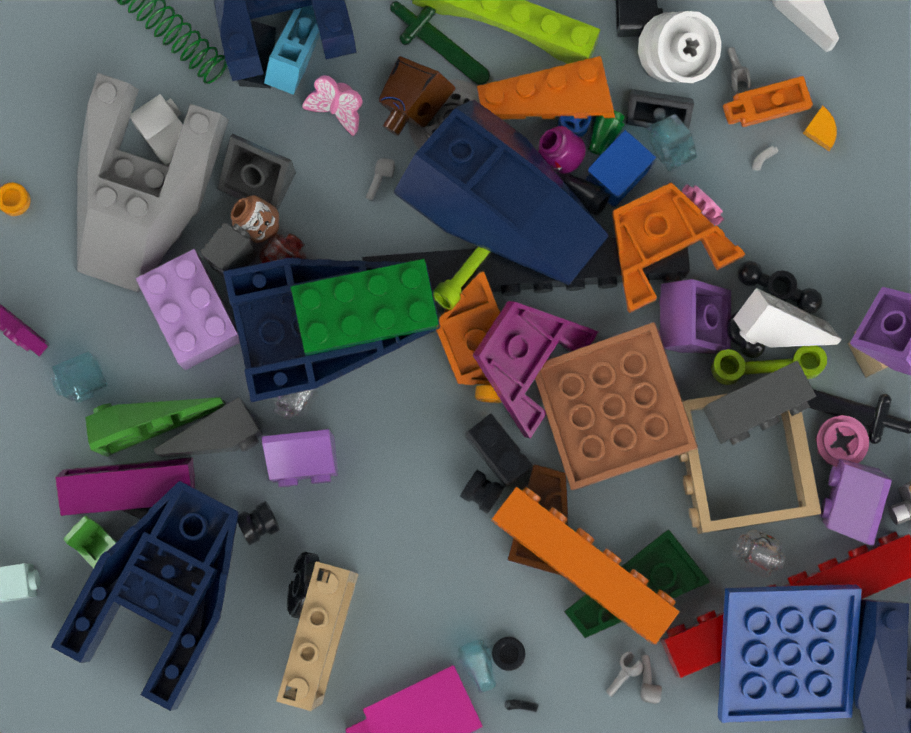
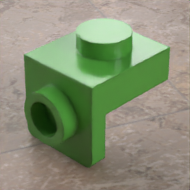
(89, 539)

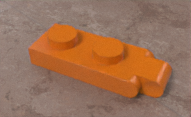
(768, 102)

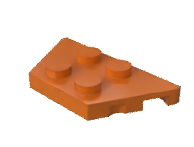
(465, 328)

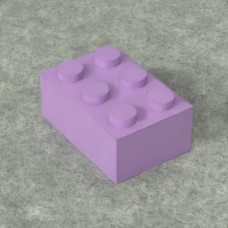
(188, 309)

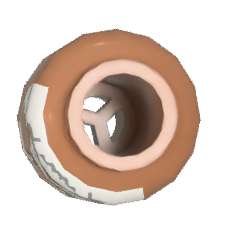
(256, 218)

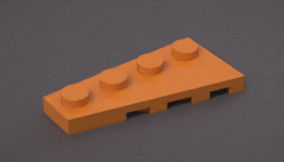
(564, 90)

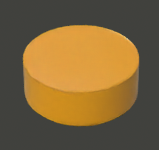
(14, 199)
(486, 394)

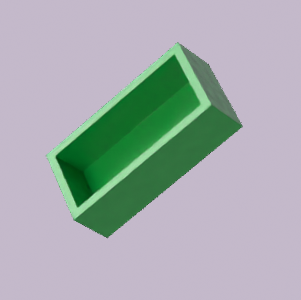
(364, 307)

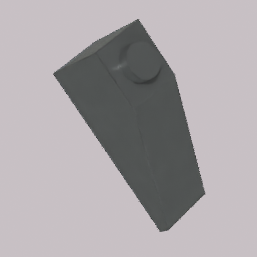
(220, 432)

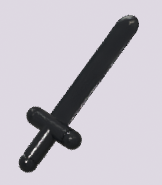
(865, 414)

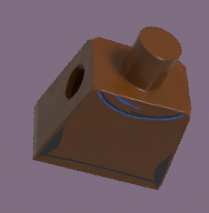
(413, 95)

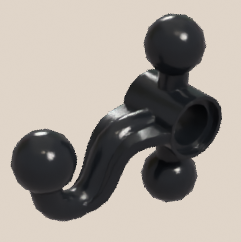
(751, 274)

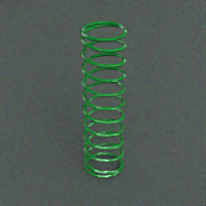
(188, 34)

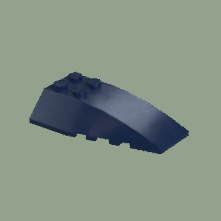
(271, 330)

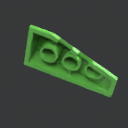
(127, 425)

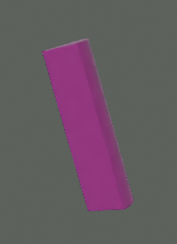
(120, 485)

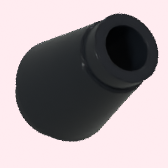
(589, 194)

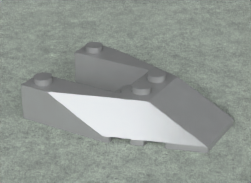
(131, 205)

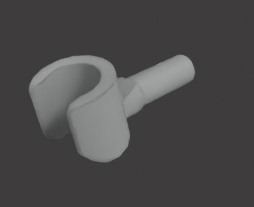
(738, 73)
(383, 167)
(625, 672)
(649, 692)

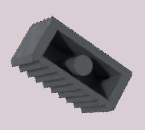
(229, 249)

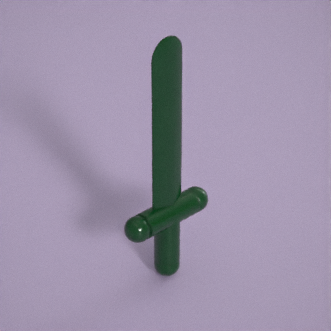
(420, 27)

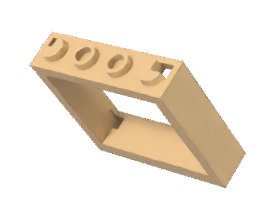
(801, 470)
(317, 637)

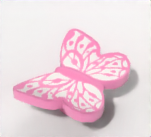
(336, 98)

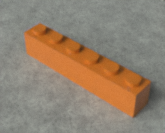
(585, 565)

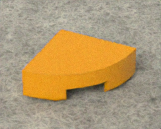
(822, 129)

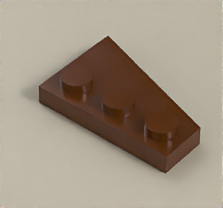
(552, 489)

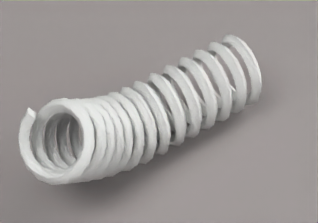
(764, 155)

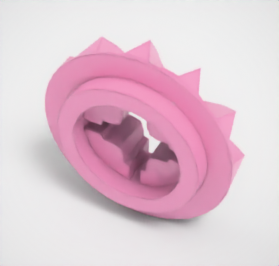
(704, 203)
(846, 426)

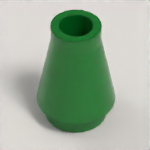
(605, 132)

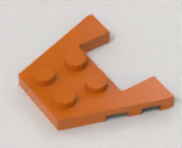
(658, 228)

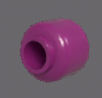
(562, 149)

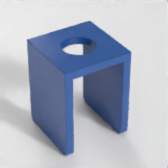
(621, 167)

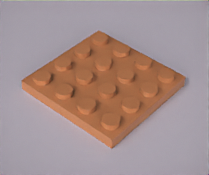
(614, 407)

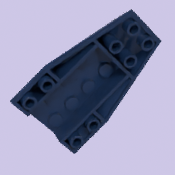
(500, 194)

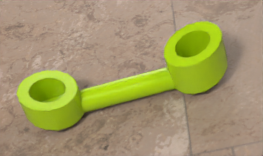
(730, 365)

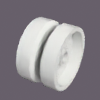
(679, 47)

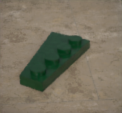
(662, 563)

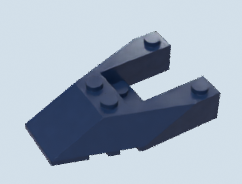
(239, 38)
(168, 571)
(881, 667)

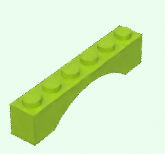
(551, 31)

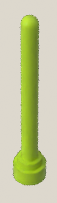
(449, 292)

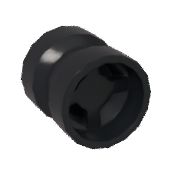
(482, 491)
(265, 520)

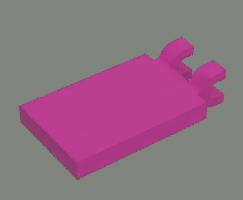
(427, 706)

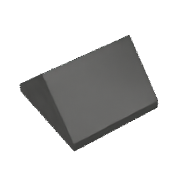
(255, 171)

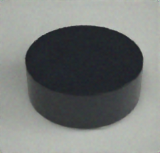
(508, 653)

